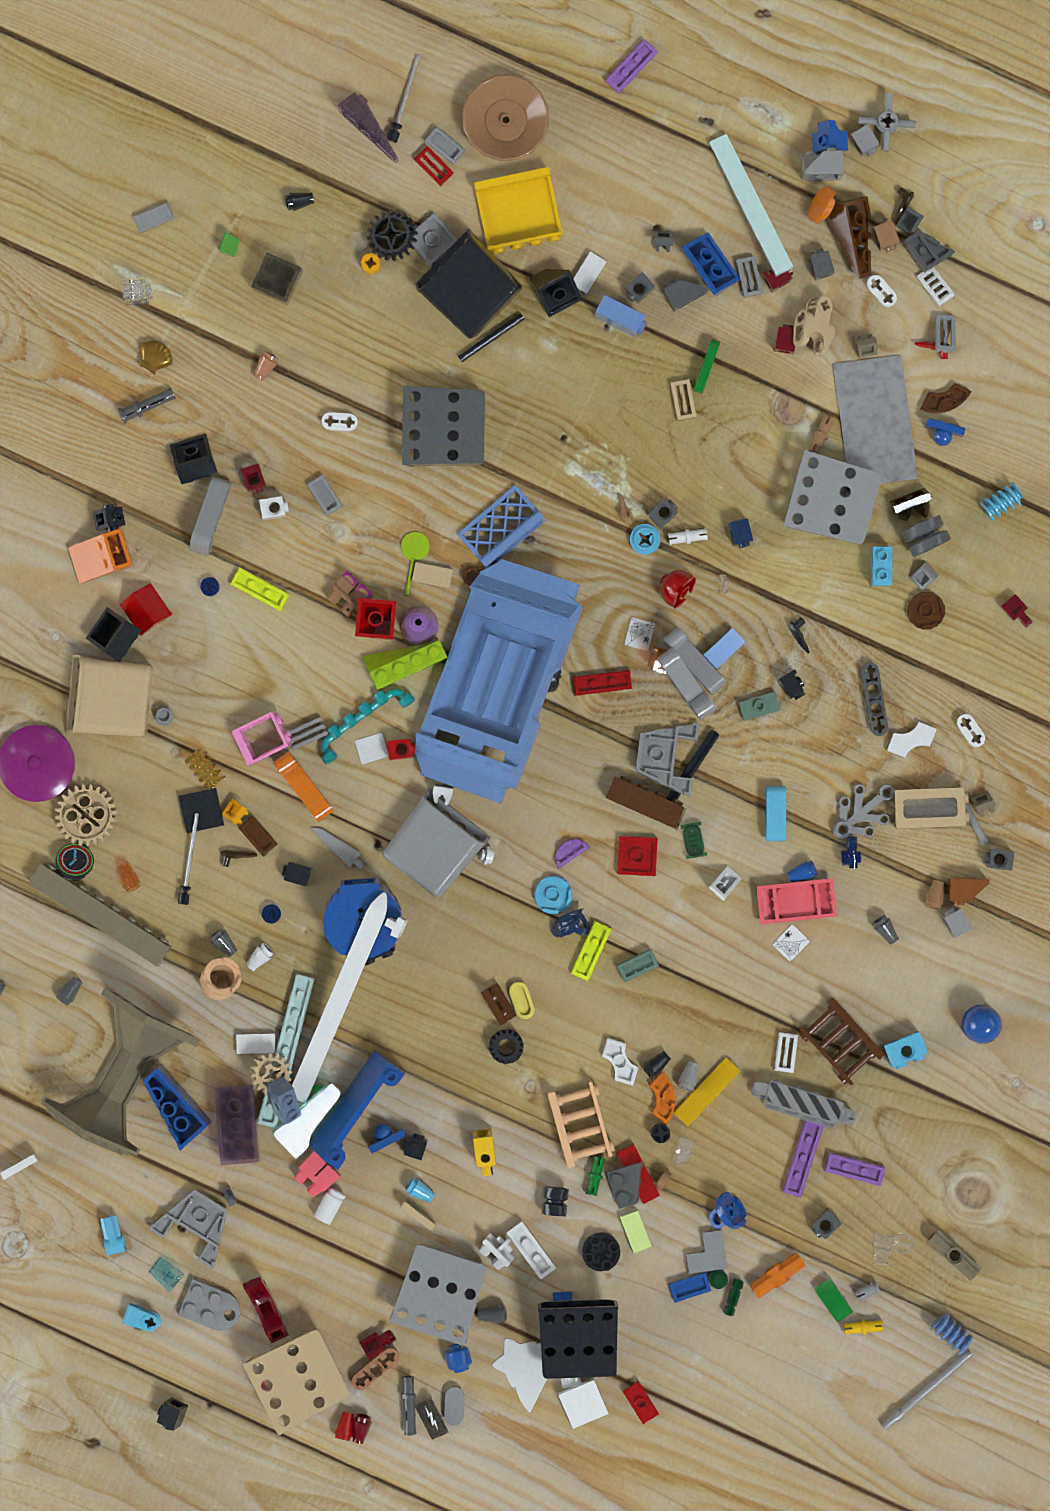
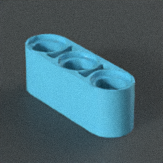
(776, 813)

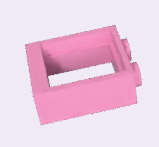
(245, 746)

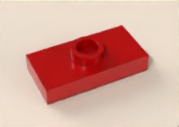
(640, 1402)

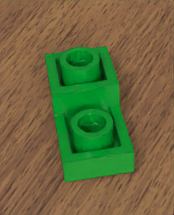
(833, 1300)

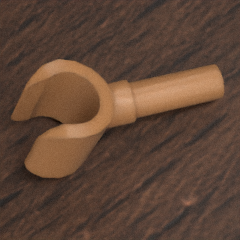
(625, 511)

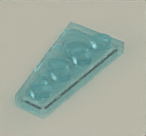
(315, 1113)

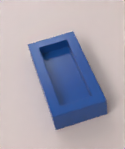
(690, 1287)

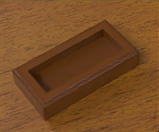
(258, 836)

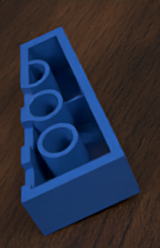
(176, 1107)

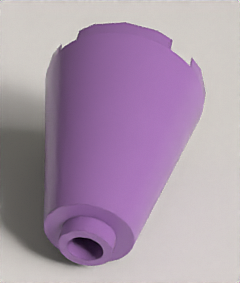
(423, 633)

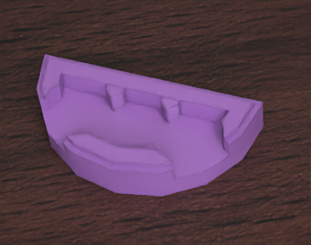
(569, 851)

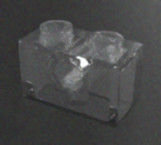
(136, 292)

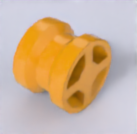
(372, 266)

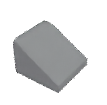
(924, 576)

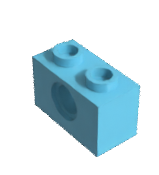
(881, 566)
(893, 1050)

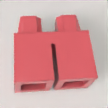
(321, 1181)

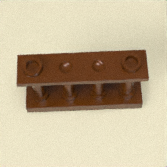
(846, 1024)

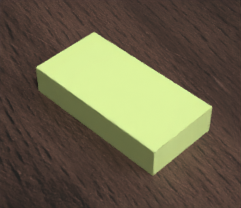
(635, 1231)

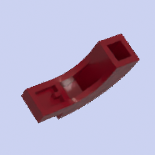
(266, 1309)

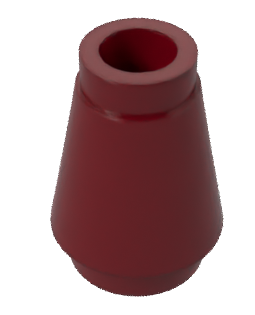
(361, 1426)

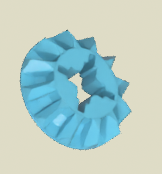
(645, 529)

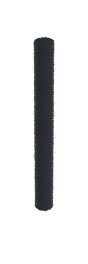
(491, 337)

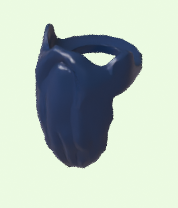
(570, 923)

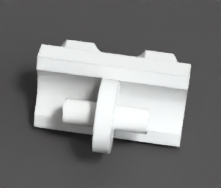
(499, 1248)

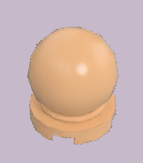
(220, 979)

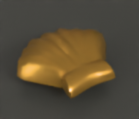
(155, 356)

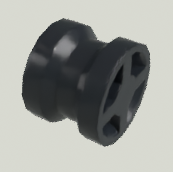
(660, 1136)

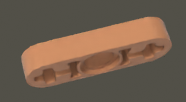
(367, 1381)

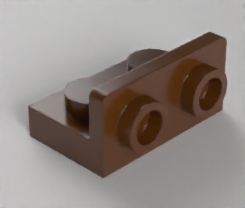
(498, 1004)

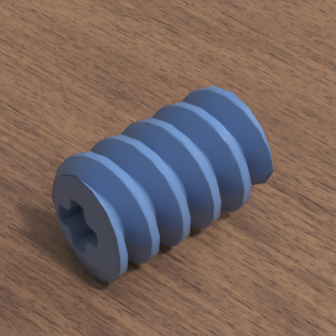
(952, 1332)

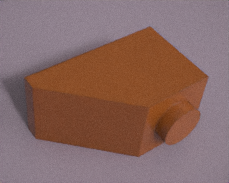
(964, 890)

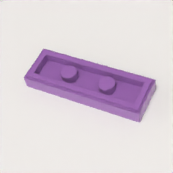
(631, 66)
(854, 1169)

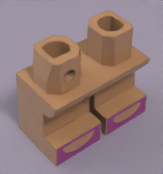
(343, 588)

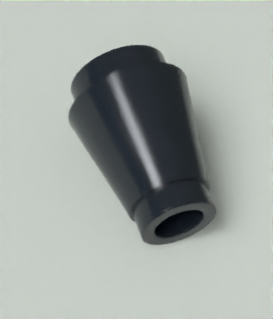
(296, 201)
(655, 1065)

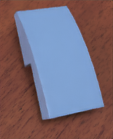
(723, 648)

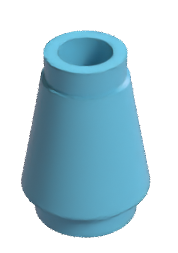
(419, 1190)

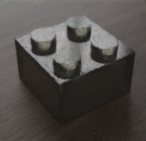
(277, 279)

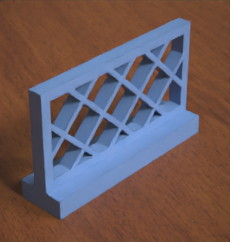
(511, 540)

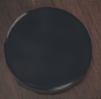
(601, 1251)

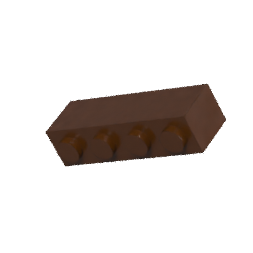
(646, 803)

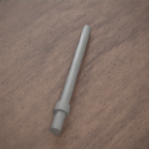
(898, 1414)

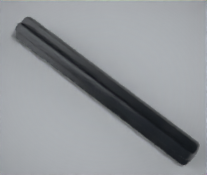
(696, 761)

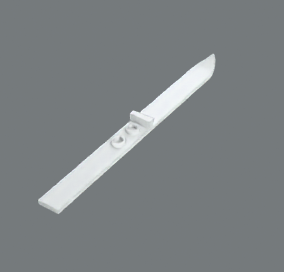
(340, 997)

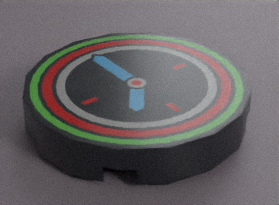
(74, 861)

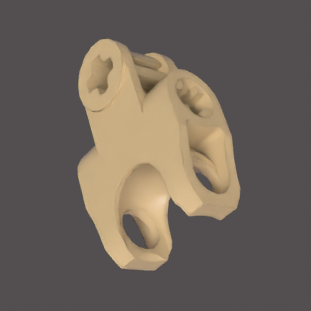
(815, 324)

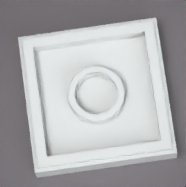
(583, 1403)

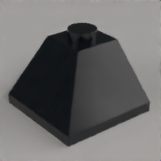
(555, 290)

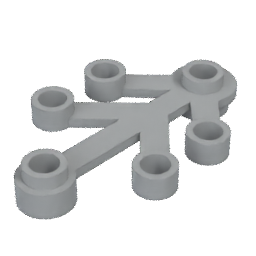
(860, 813)

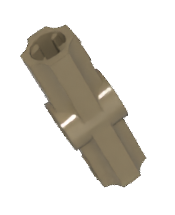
(962, 1263)

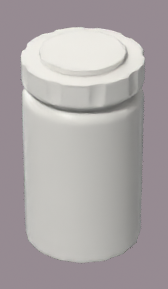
(329, 1205)

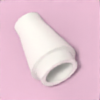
(260, 956)

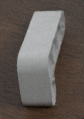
(209, 516)
(694, 660)
(686, 684)

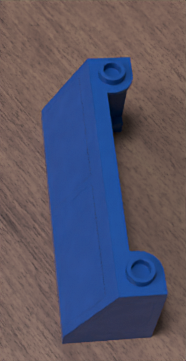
(356, 1099)

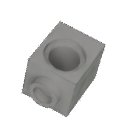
(865, 141)
(956, 922)

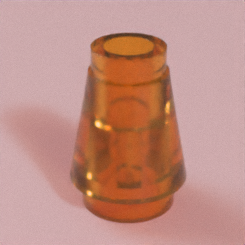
(128, 877)

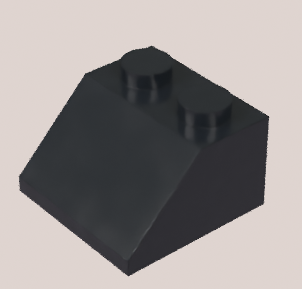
(193, 459)

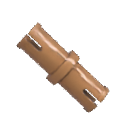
(821, 434)

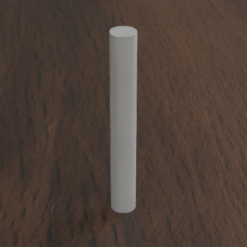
(976, 827)

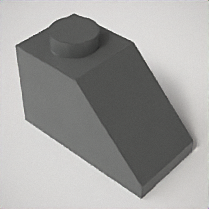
(682, 293)

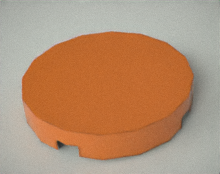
(822, 204)

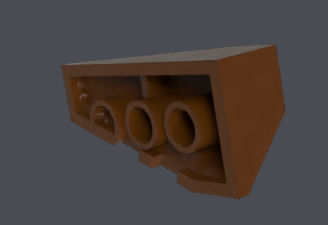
(850, 224)

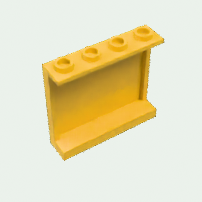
(518, 210)

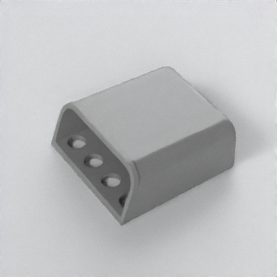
(822, 507)
(433, 846)
(441, 1290)

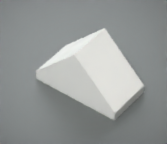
(725, 883)

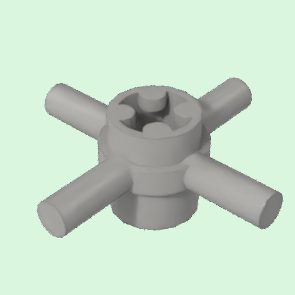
(886, 114)

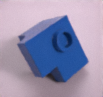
(829, 137)

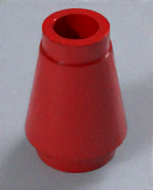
(344, 1427)

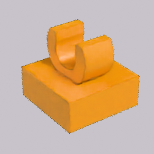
(234, 811)

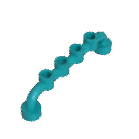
(351, 720)

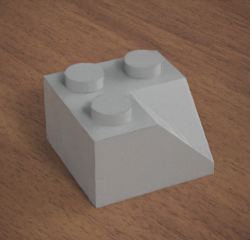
(823, 167)

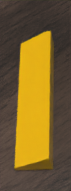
(706, 1092)

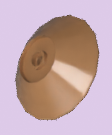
(502, 98)

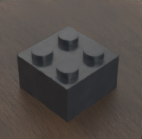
(113, 634)

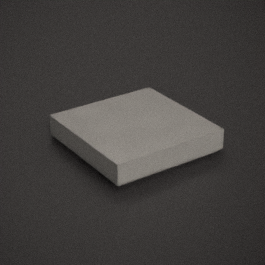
(433, 239)

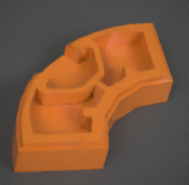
(665, 1098)

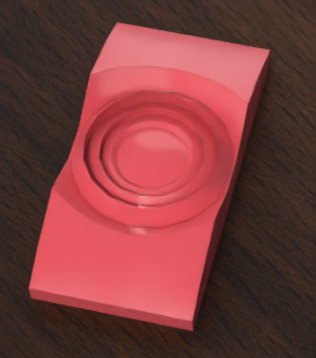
(796, 901)

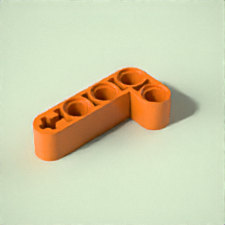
(303, 786)

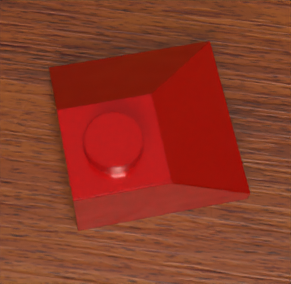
(375, 619)

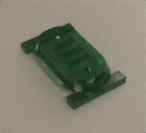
(693, 840)

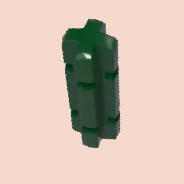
(733, 1297)

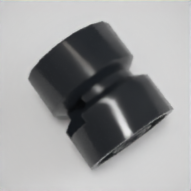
(555, 1201)

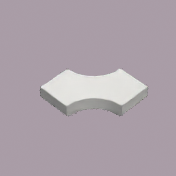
(920, 736)
(624, 1069)

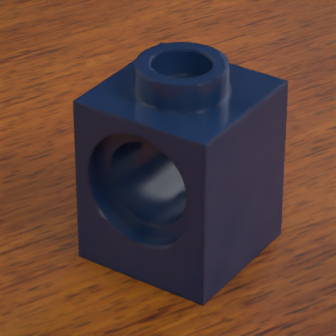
(741, 533)

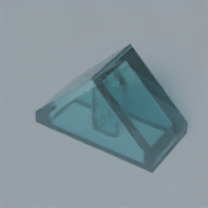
(166, 1274)

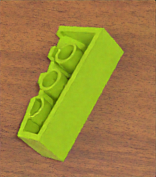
(401, 663)

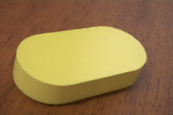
(521, 1000)

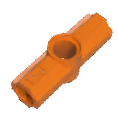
(777, 1275)

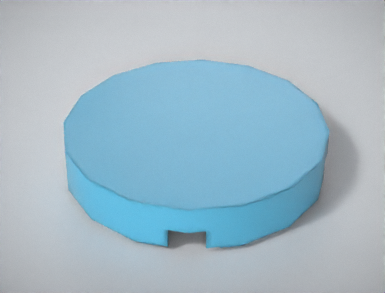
(553, 895)

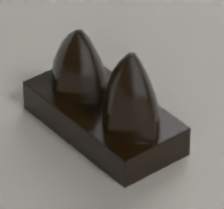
(917, 499)

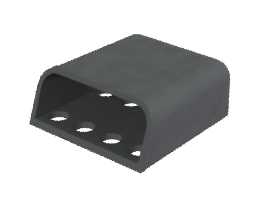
(445, 427)

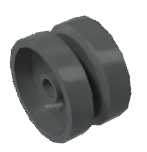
(926, 536)

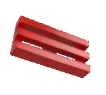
(428, 171)

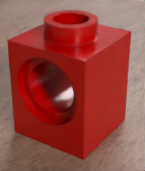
(392, 745)

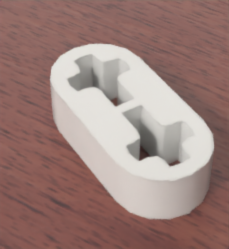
(884, 288)
(339, 417)
(974, 727)

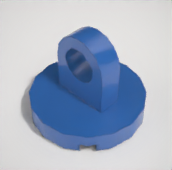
(730, 1212)

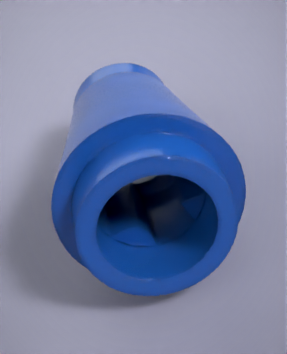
(803, 871)

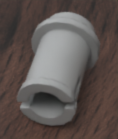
(867, 1290)

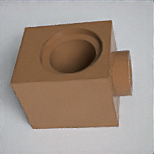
(886, 236)

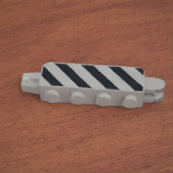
(803, 1104)

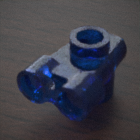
(851, 856)

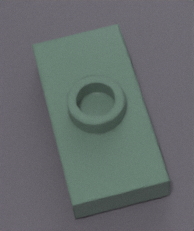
(759, 706)
(637, 965)

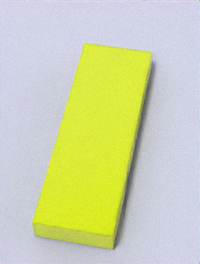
(260, 589)
(591, 951)

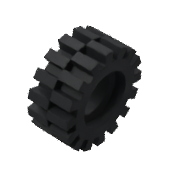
(494, 1046)

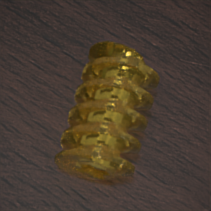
(204, 769)

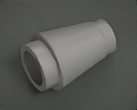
(689, 1077)

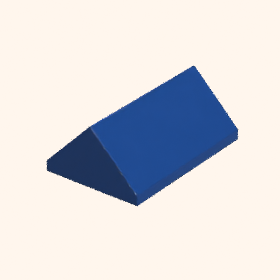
(711, 264)

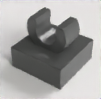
(663, 238)

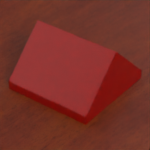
(145, 608)

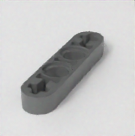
(871, 699)

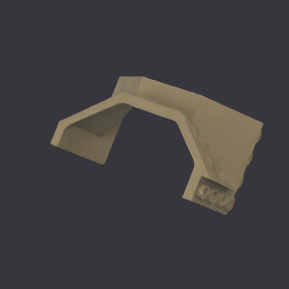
(101, 1111)

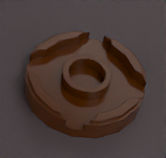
(926, 610)

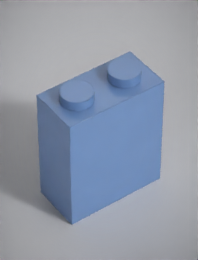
(621, 316)

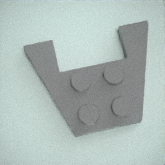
(658, 753)
(201, 1217)

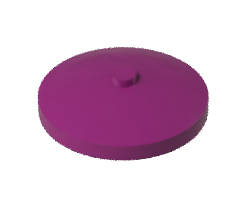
(36, 763)

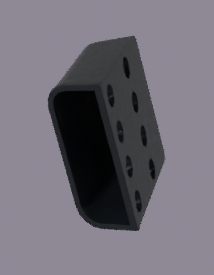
(469, 285)
(578, 1338)

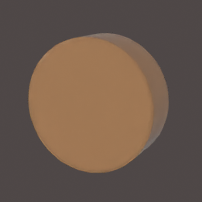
(663, 1179)

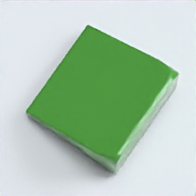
(229, 245)

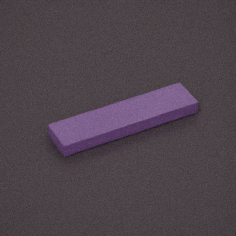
(803, 1159)

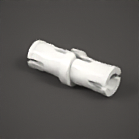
(687, 536)

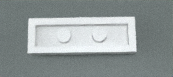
(531, 1250)

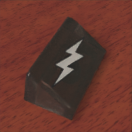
(431, 1418)

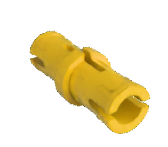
(863, 1327)

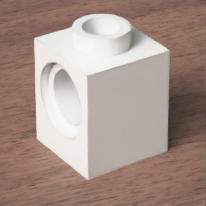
(265, 508)

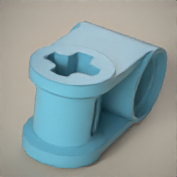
(137, 1317)

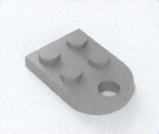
(208, 1306)

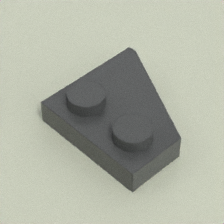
(926, 250)
(625, 1184)

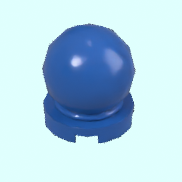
(981, 1024)

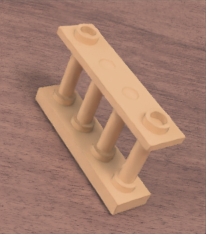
(567, 1137)

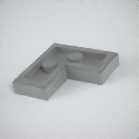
(712, 1258)

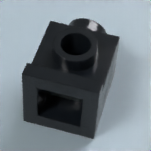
(792, 685)

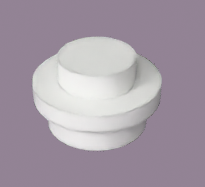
(486, 855)

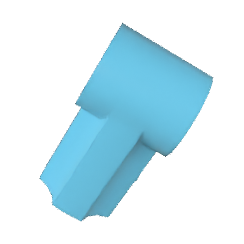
(114, 1241)

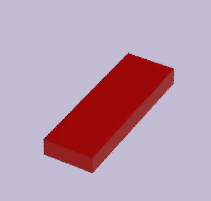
(602, 683)
(647, 1188)

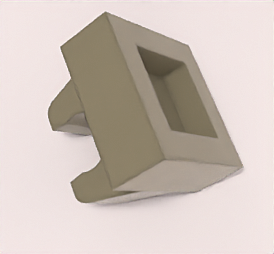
(867, 346)
(983, 802)

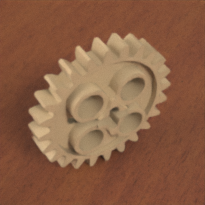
(97, 802)

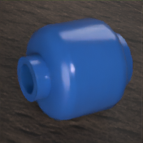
(458, 1358)

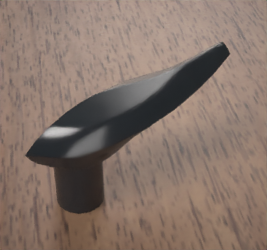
(798, 634)

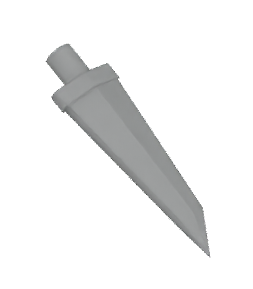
(343, 850)

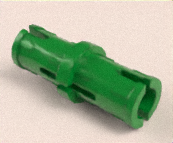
(595, 1175)

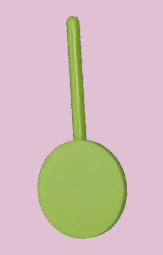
(414, 547)

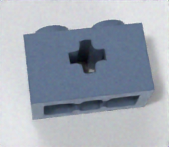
(284, 1101)

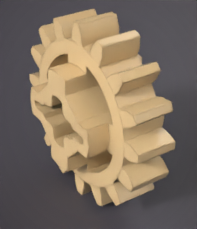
(262, 1077)

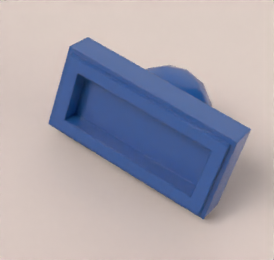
(944, 431)
(383, 1133)

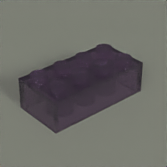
(237, 1124)

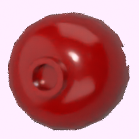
(676, 586)

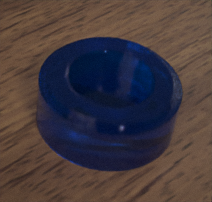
(210, 586)
(271, 913)

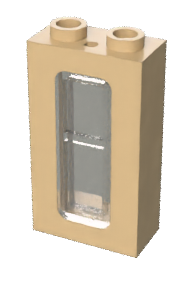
(931, 808)

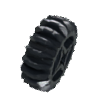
(393, 243)

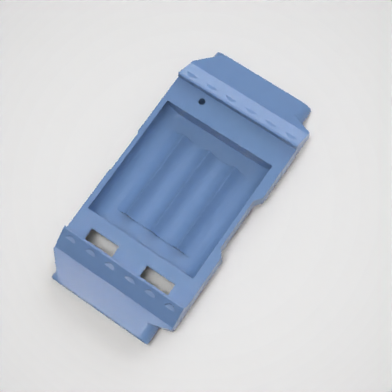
(497, 678)

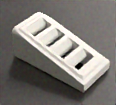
(939, 302)

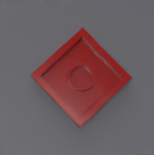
(637, 856)

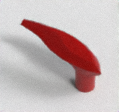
(931, 345)

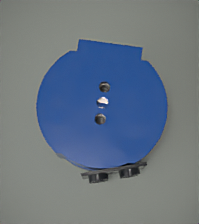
(346, 911)

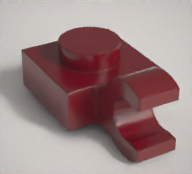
(1015, 609)
(374, 1344)

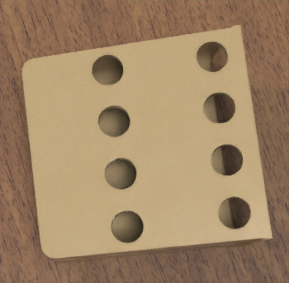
(109, 697)
(298, 1379)

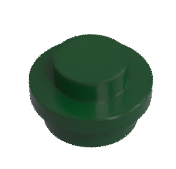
(718, 1279)

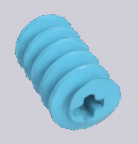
(1001, 502)

